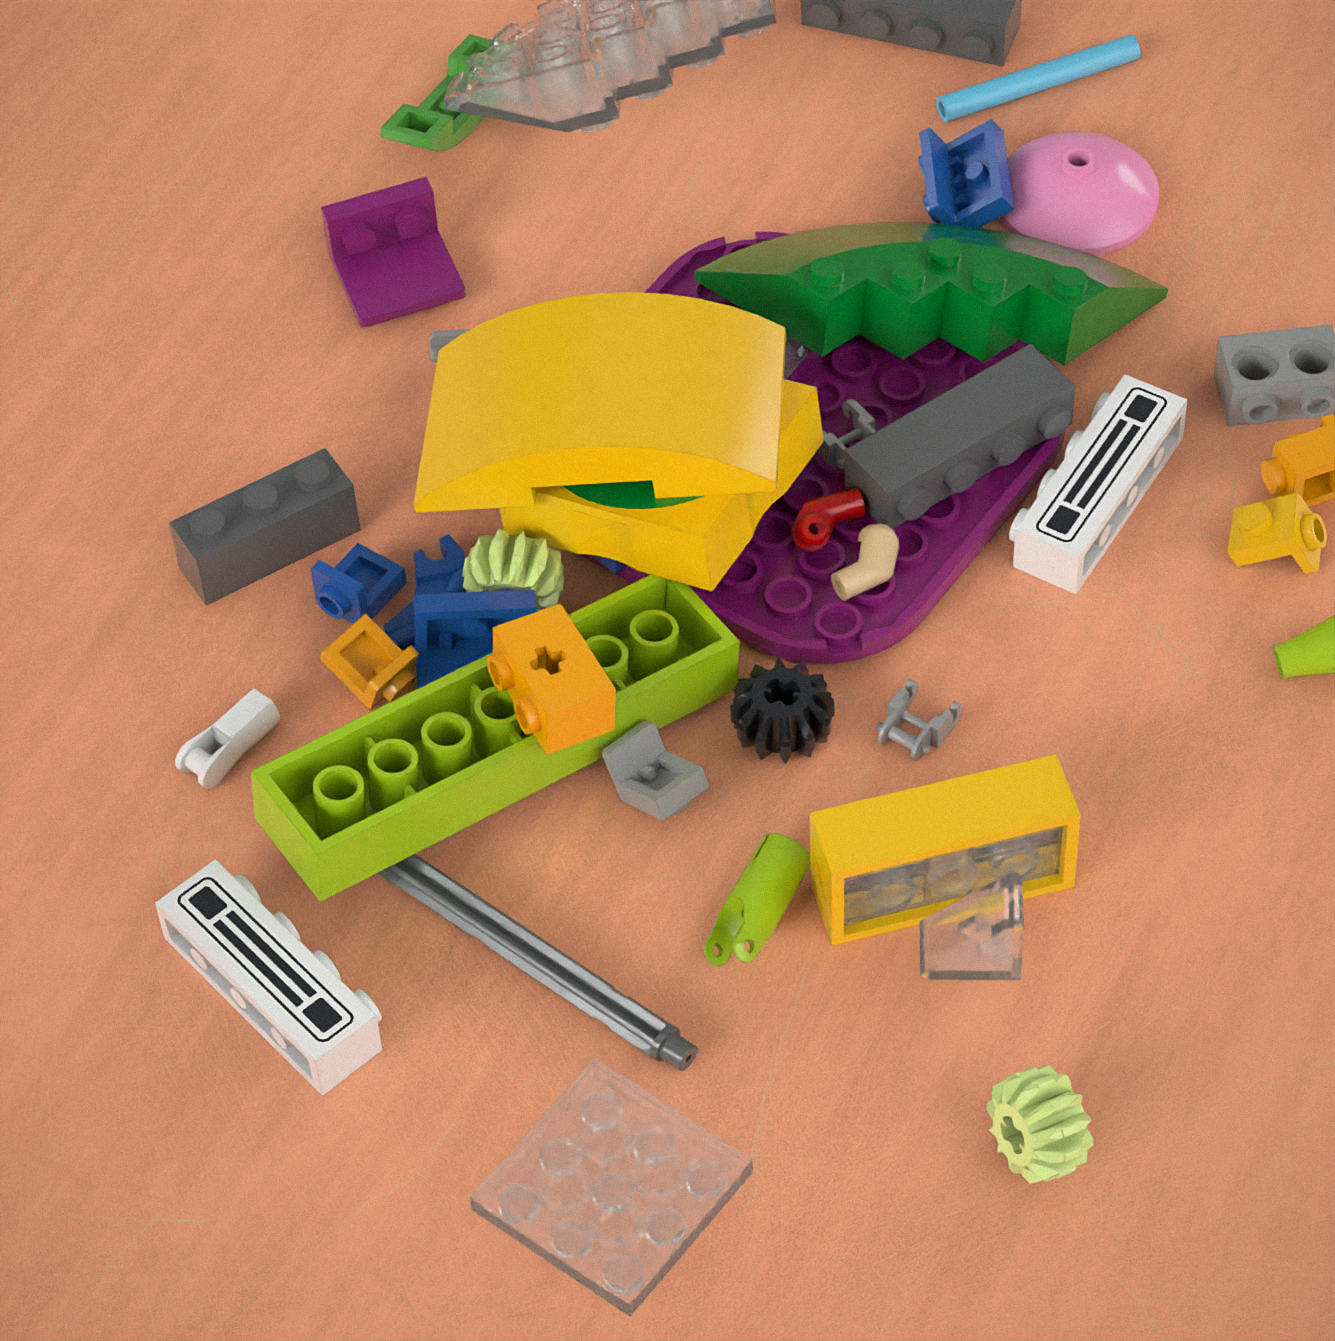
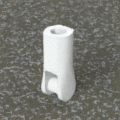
(231, 735)

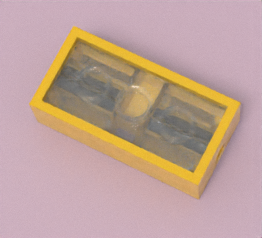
(925, 847)

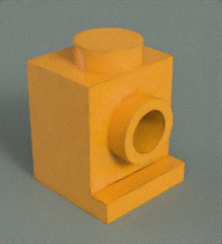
(1304, 464)

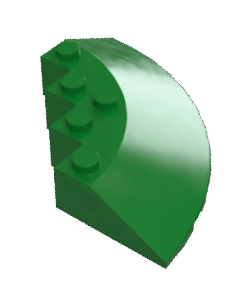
(929, 282)

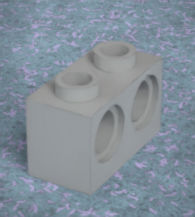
(1276, 375)

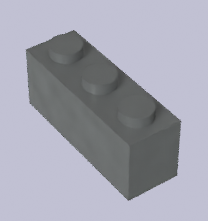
(265, 526)

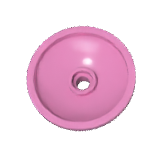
(1081, 192)

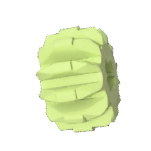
(515, 564)
(1039, 1124)

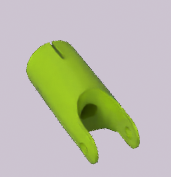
(758, 899)

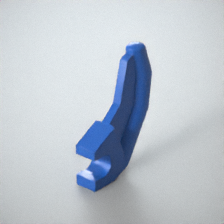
(431, 577)

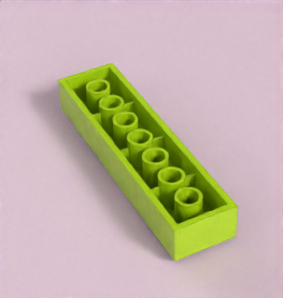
(457, 748)

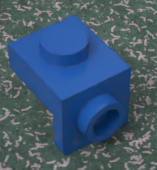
(357, 584)

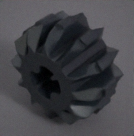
(782, 710)

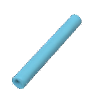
(1038, 78)

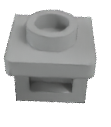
(650, 775)

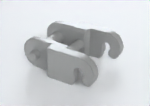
(832, 448)
(933, 732)

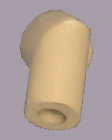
(874, 565)

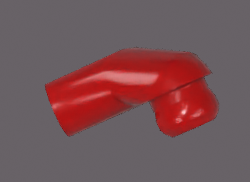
(821, 514)

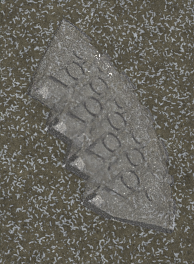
(591, 54)

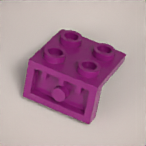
(391, 252)

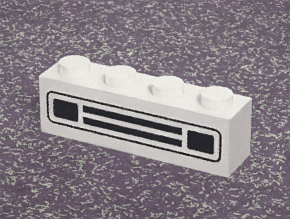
(1098, 483)
(271, 976)

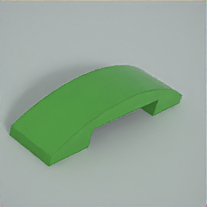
(430, 123)

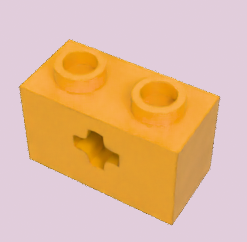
(552, 679)

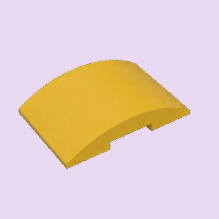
(604, 397)

